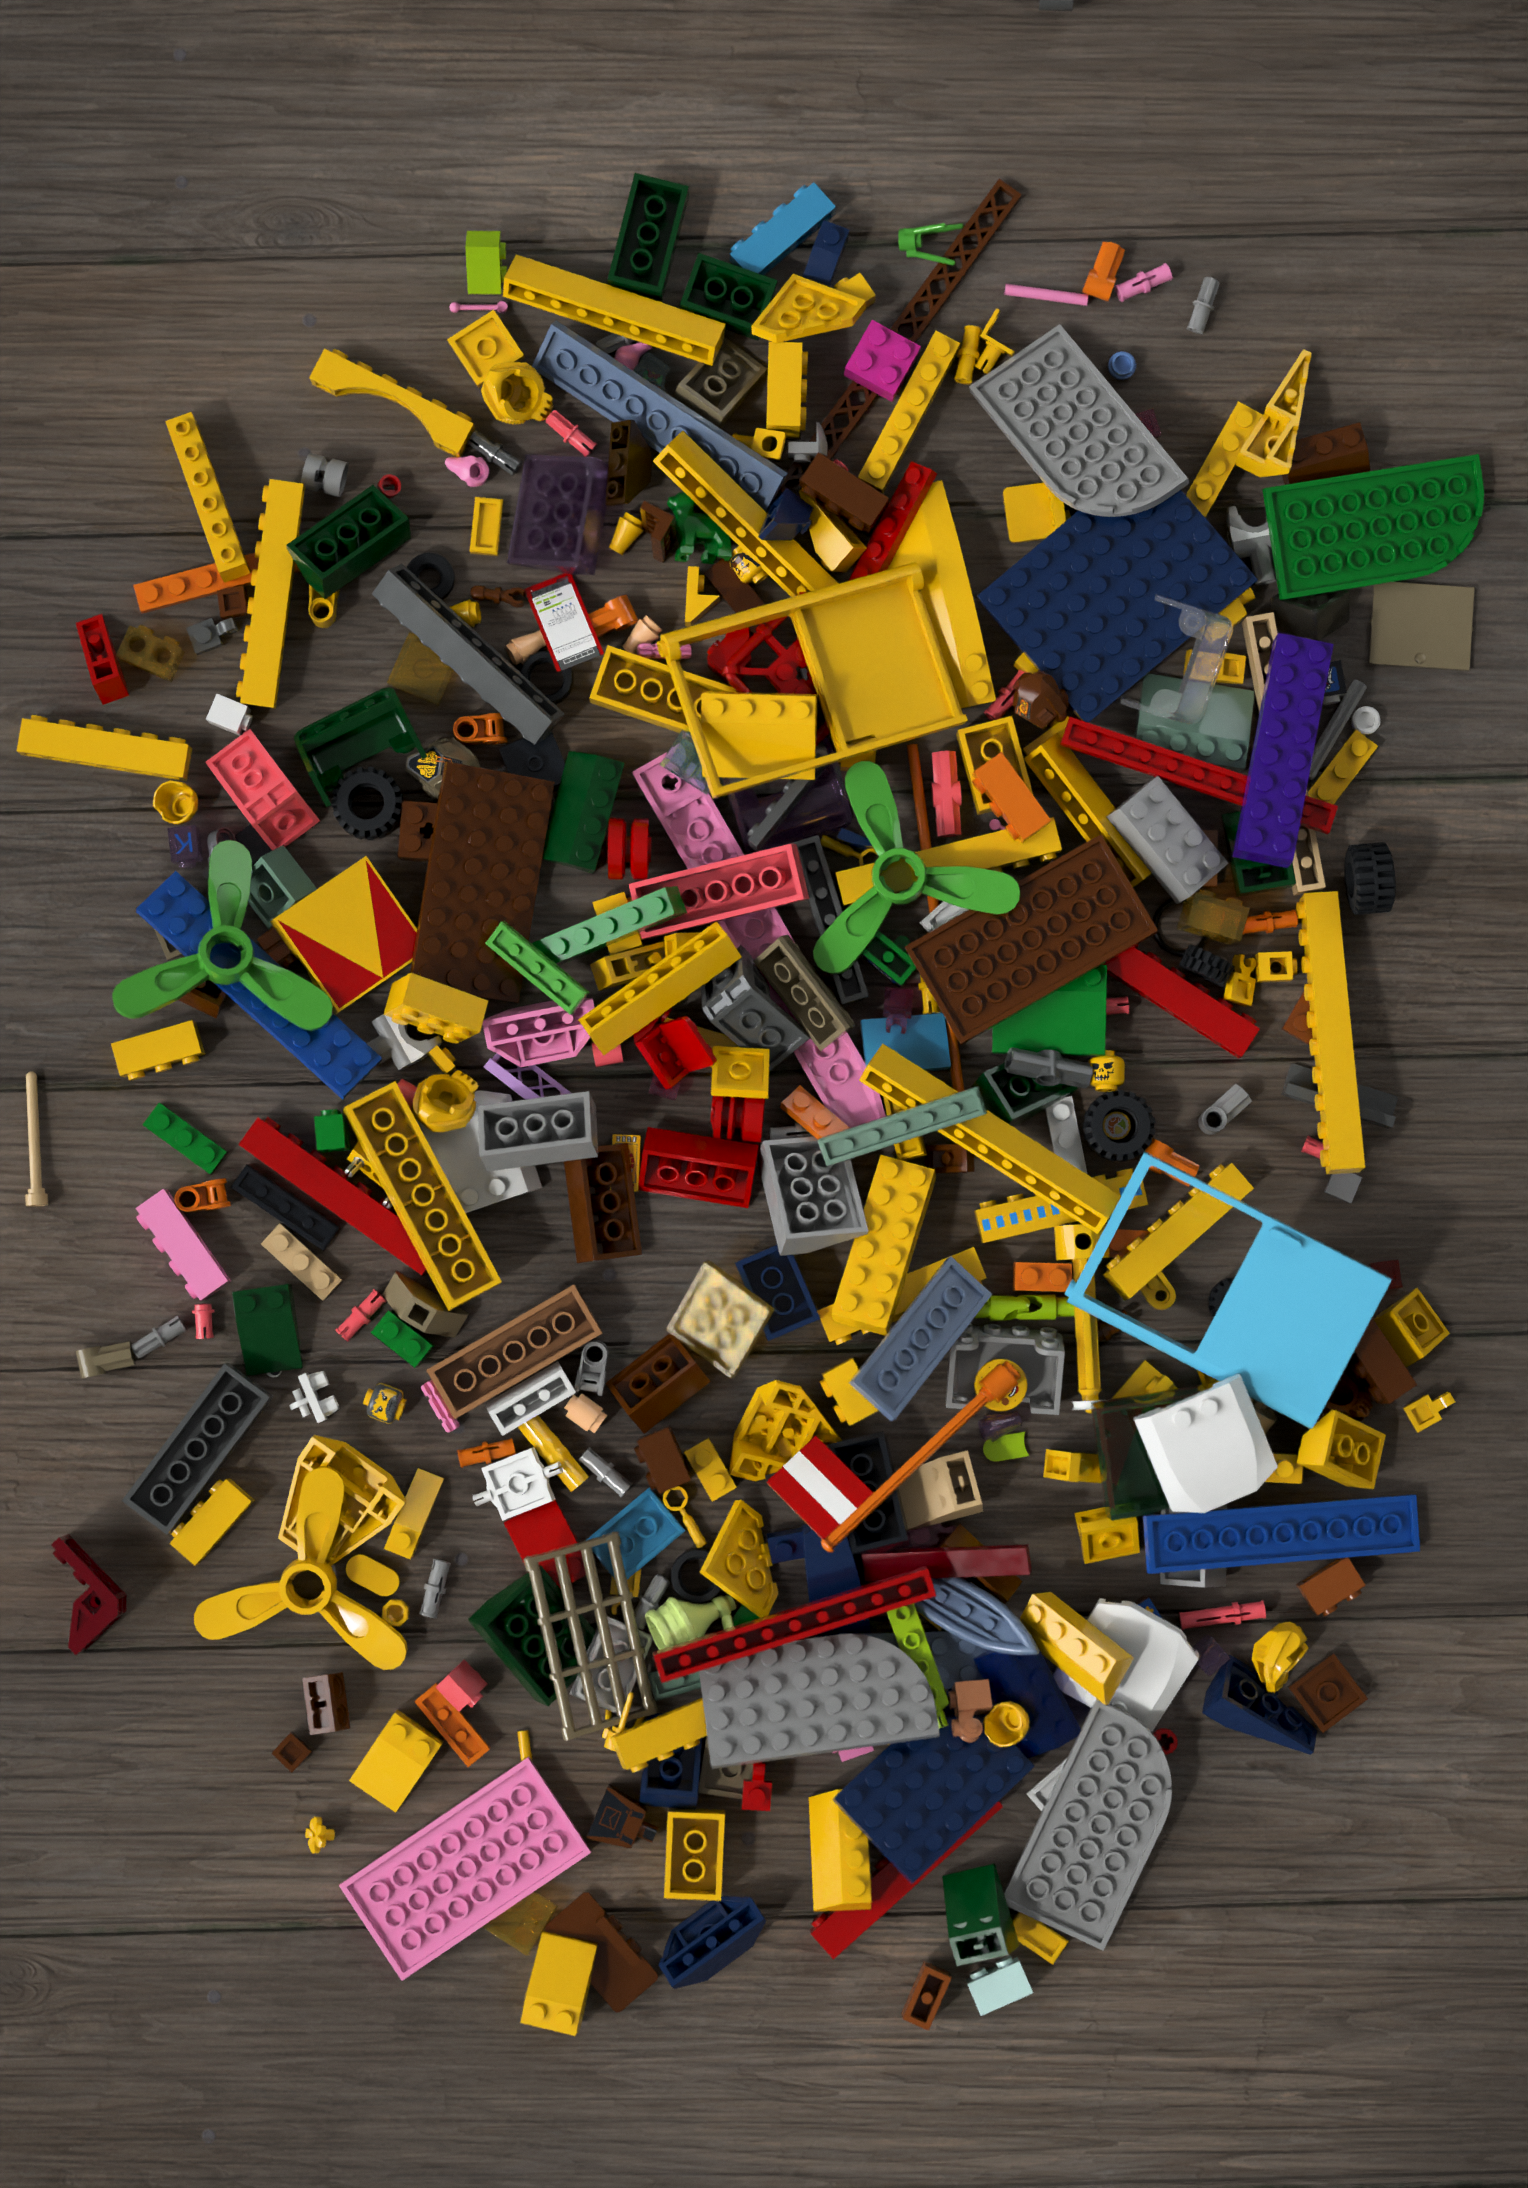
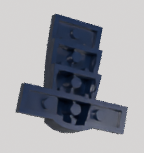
(825, 1571)

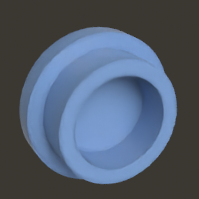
(1122, 365)

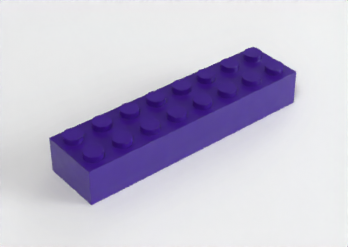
(1283, 750)

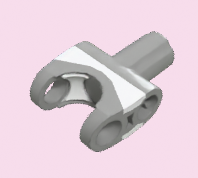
(1253, 543)
(397, 1044)

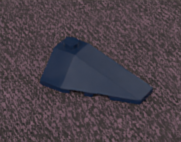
(1244, 1705)

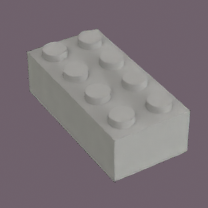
(1167, 840)
(537, 1131)

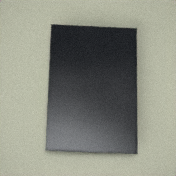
(253, 842)

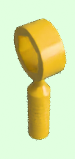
(844, 849)
(688, 1520)

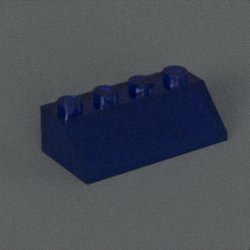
(1030, 1684)

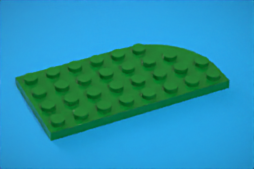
(1372, 525)

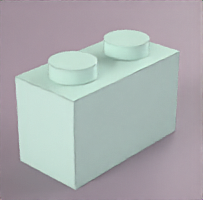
(998, 1985)

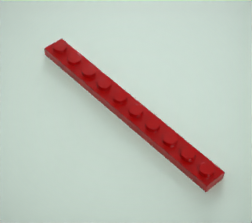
(1178, 768)

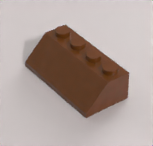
(603, 1218)

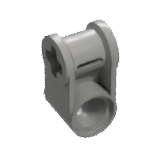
(592, 1370)

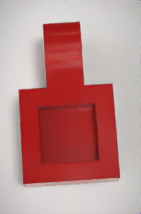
(757, 1791)

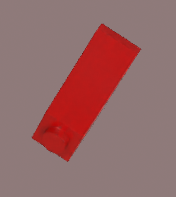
(101, 659)

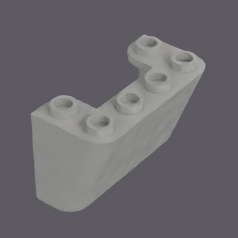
(1035, 1351)

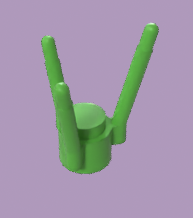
(912, 238)

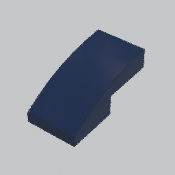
(852, 839)

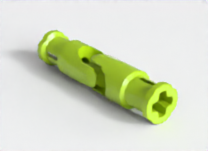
(1010, 1307)

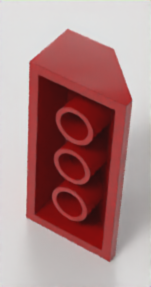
(697, 1167)

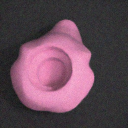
(630, 354)
(469, 469)

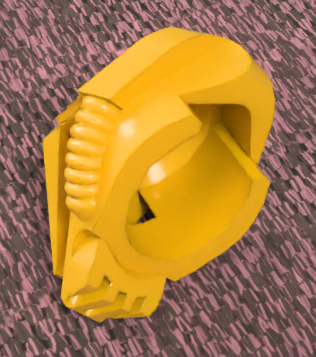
(516, 393)
(445, 1101)
(1278, 1654)

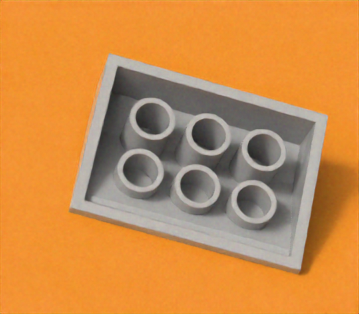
(807, 1199)

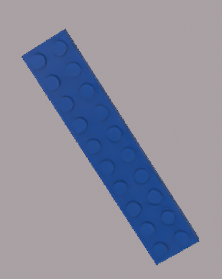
(330, 1052)
(1281, 1533)

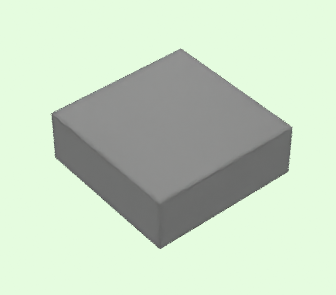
(1343, 1186)

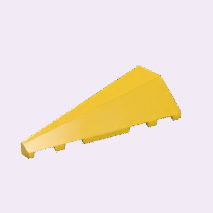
(1273, 440)

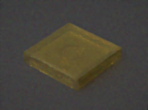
(420, 671)

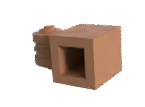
(969, 1699)

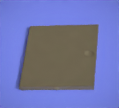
(1421, 626)

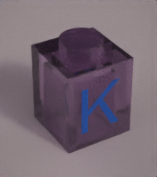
(185, 845)

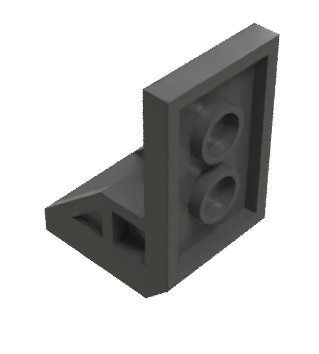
(742, 1009)

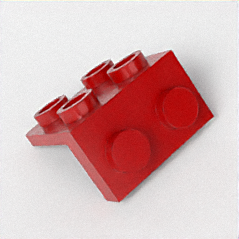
(675, 1050)

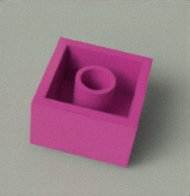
(882, 360)

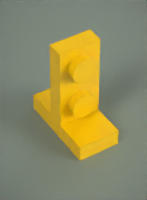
(1071, 1466)

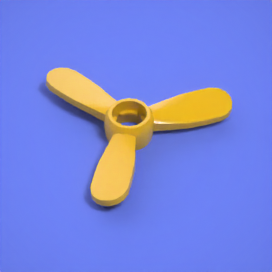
(253, 1604)

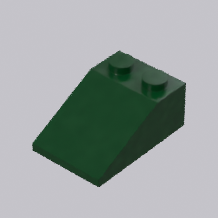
(1016, 1096)
(268, 1329)

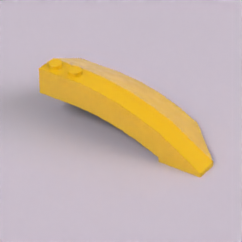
(948, 596)

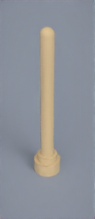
(36, 1195)

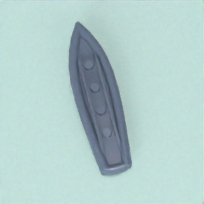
(976, 1617)

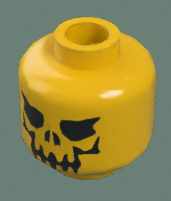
(1107, 1072)

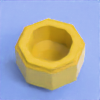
(395, 1612)

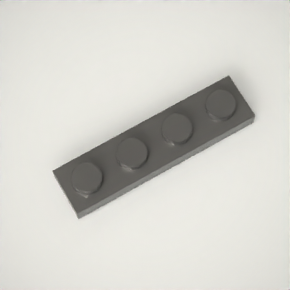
(779, 810)

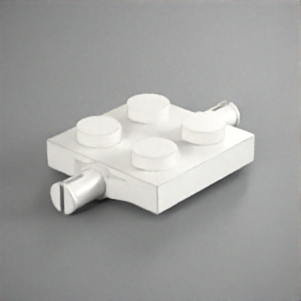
(518, 1483)

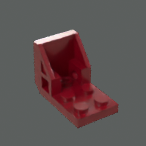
(88, 1617)

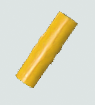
(552, 1451)

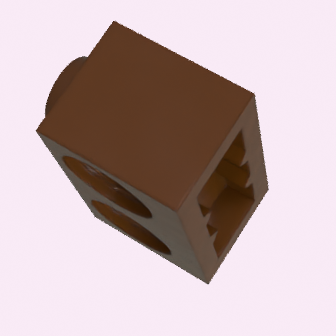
(326, 1703)

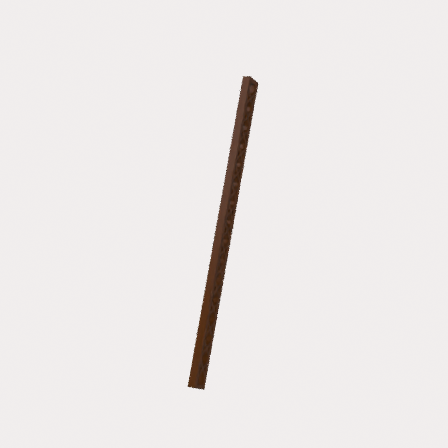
(925, 320)

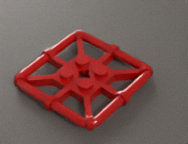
(780, 672)

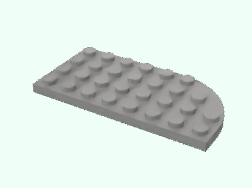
(1077, 430)
(815, 1700)
(1095, 1828)

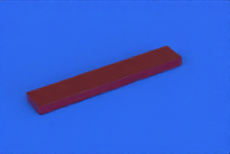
(950, 1562)

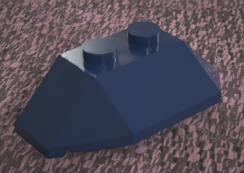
(710, 1940)

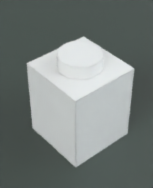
(229, 715)

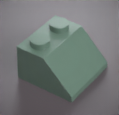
(277, 884)

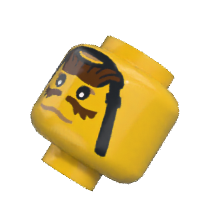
(746, 567)

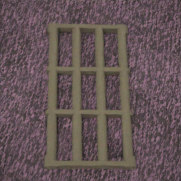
(610, 1657)

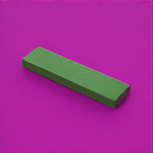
(537, 967)

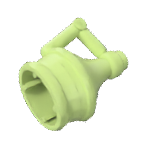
(684, 1621)

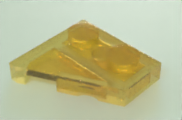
(523, 1922)

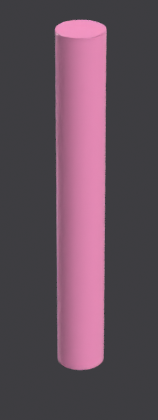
(1046, 294)

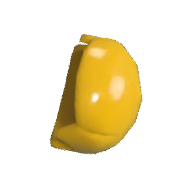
(175, 802)
(1006, 1724)

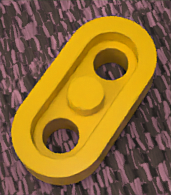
(1158, 1283)

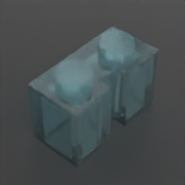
(684, 762)

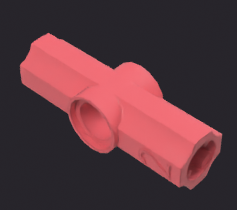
(946, 794)

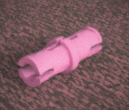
(1143, 282)

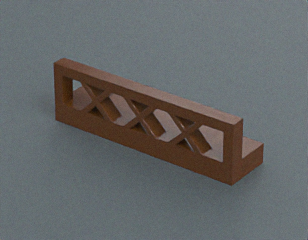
(660, 527)

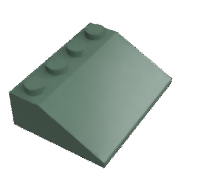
(1217, 739)

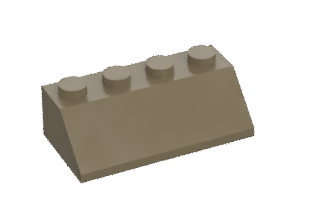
(804, 992)

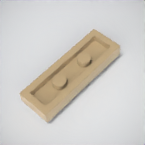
(301, 1262)

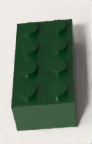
(648, 236)

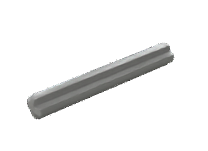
(1336, 725)

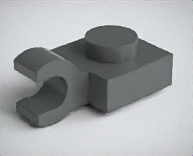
(207, 635)

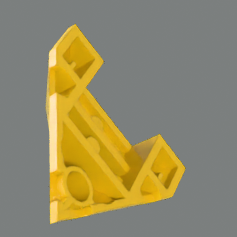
(775, 1429)

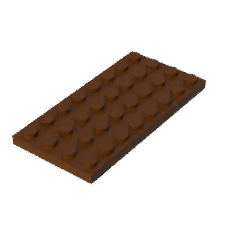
(480, 874)
(1062, 927)

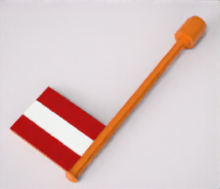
(836, 1500)

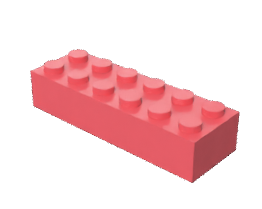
(730, 888)

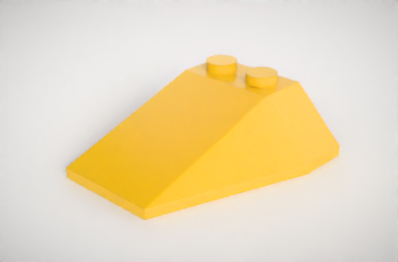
(369, 1496)

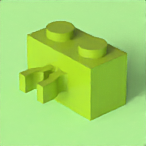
(484, 262)

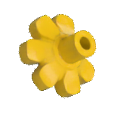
(318, 1835)

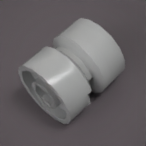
(334, 476)

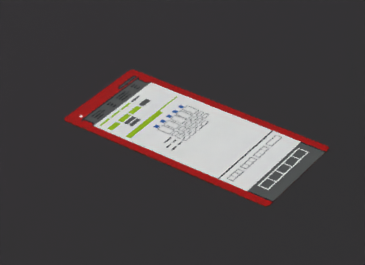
(563, 621)

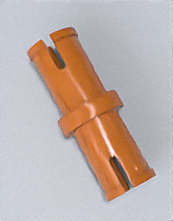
(1271, 921)
(486, 1452)

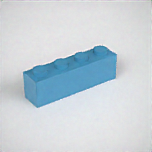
(784, 231)

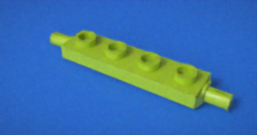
(914, 1643)

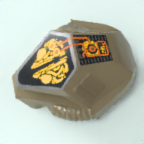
(430, 770)

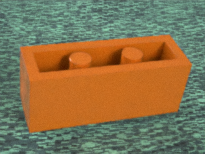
(1010, 798)

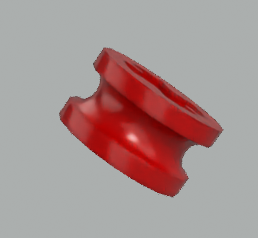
(1171, 1745)

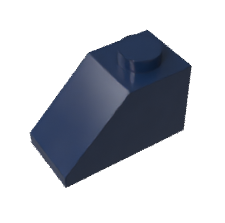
(786, 517)

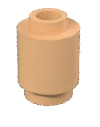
(585, 1413)

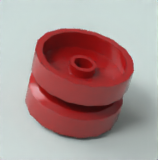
(629, 849)

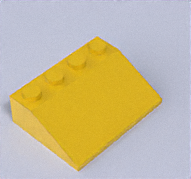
(759, 732)

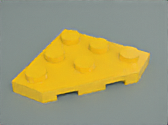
(806, 310)
(742, 1560)

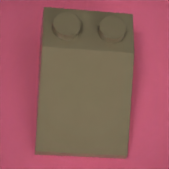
(720, 389)

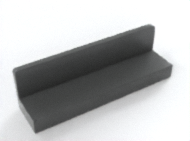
(1374, 1105)

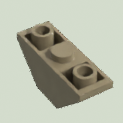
(422, 1307)

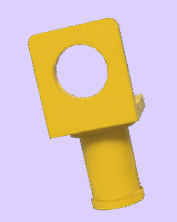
(993, 349)
(762, 442)

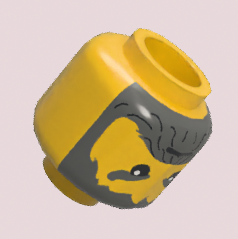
(385, 1403)

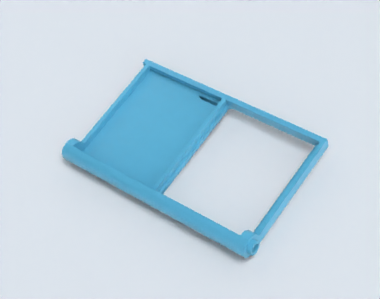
(1281, 1323)

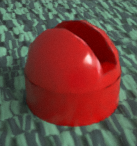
(389, 480)

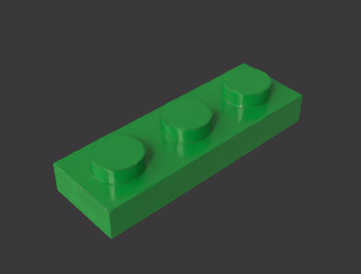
(185, 1138)

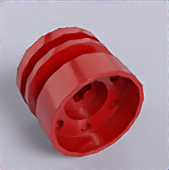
(738, 1113)

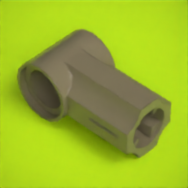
(100, 1359)

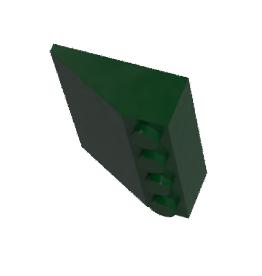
(513, 1633)

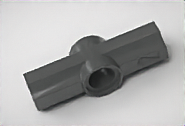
(1048, 1067)

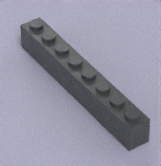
(467, 654)

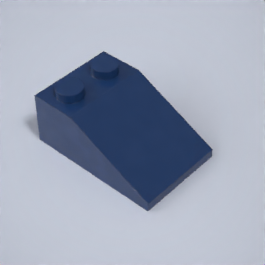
(672, 1780)

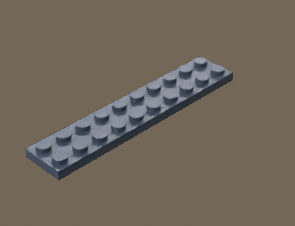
(625, 395)

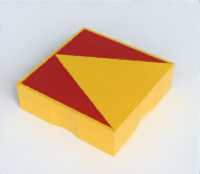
(349, 934)

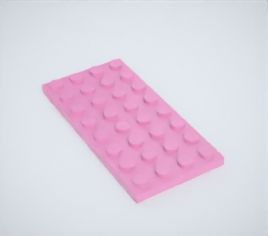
(465, 1868)

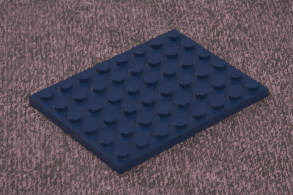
(1088, 593)

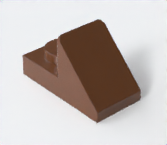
(949, 1159)

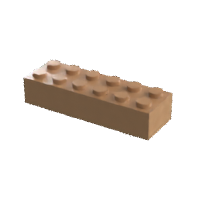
(514, 1351)

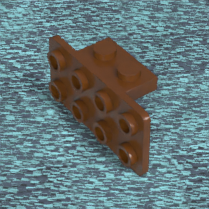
(619, 1967)

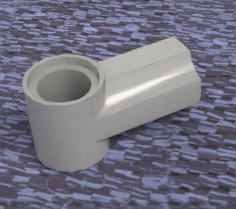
(1225, 1108)

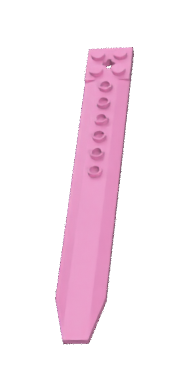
(704, 839)

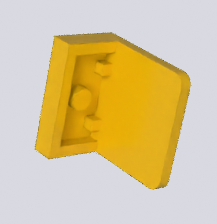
(1032, 512)

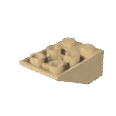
(940, 1491)

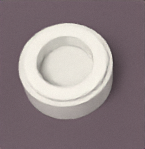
(1365, 720)

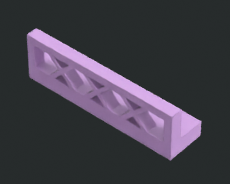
(517, 1085)

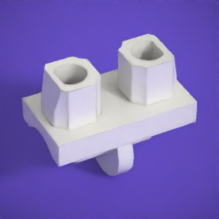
(320, 1408)

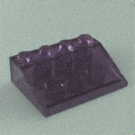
(559, 514)

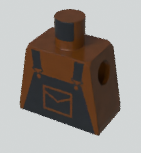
(620, 1820)

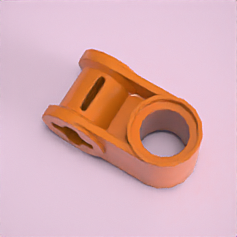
(482, 729)
(205, 1196)

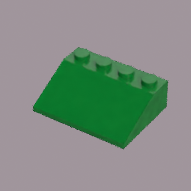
(1064, 1021)

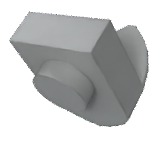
(805, 451)

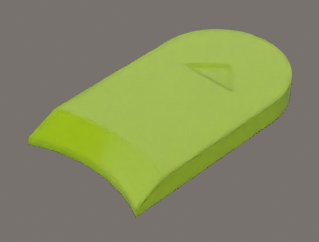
(1006, 1447)

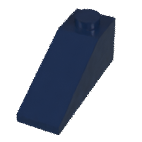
(826, 253)

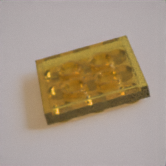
(720, 1319)

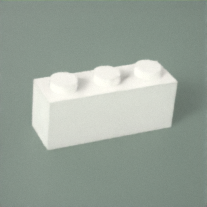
(530, 1398)

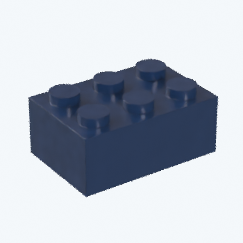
(780, 1285)

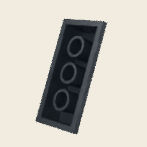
(872, 1463)

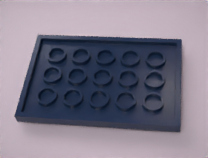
(929, 1794)

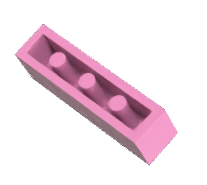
(183, 1245)

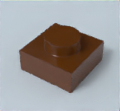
(233, 602)
(291, 1752)

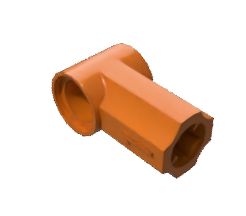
(1102, 276)
(616, 615)
(1168, 1155)

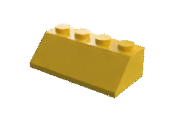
(1076, 1645)
(837, 1858)

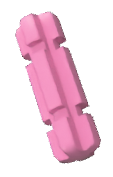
(647, 650)
(439, 1406)

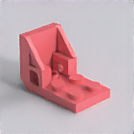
(262, 791)

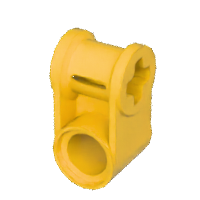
(316, 602)

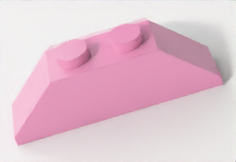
(537, 1033)

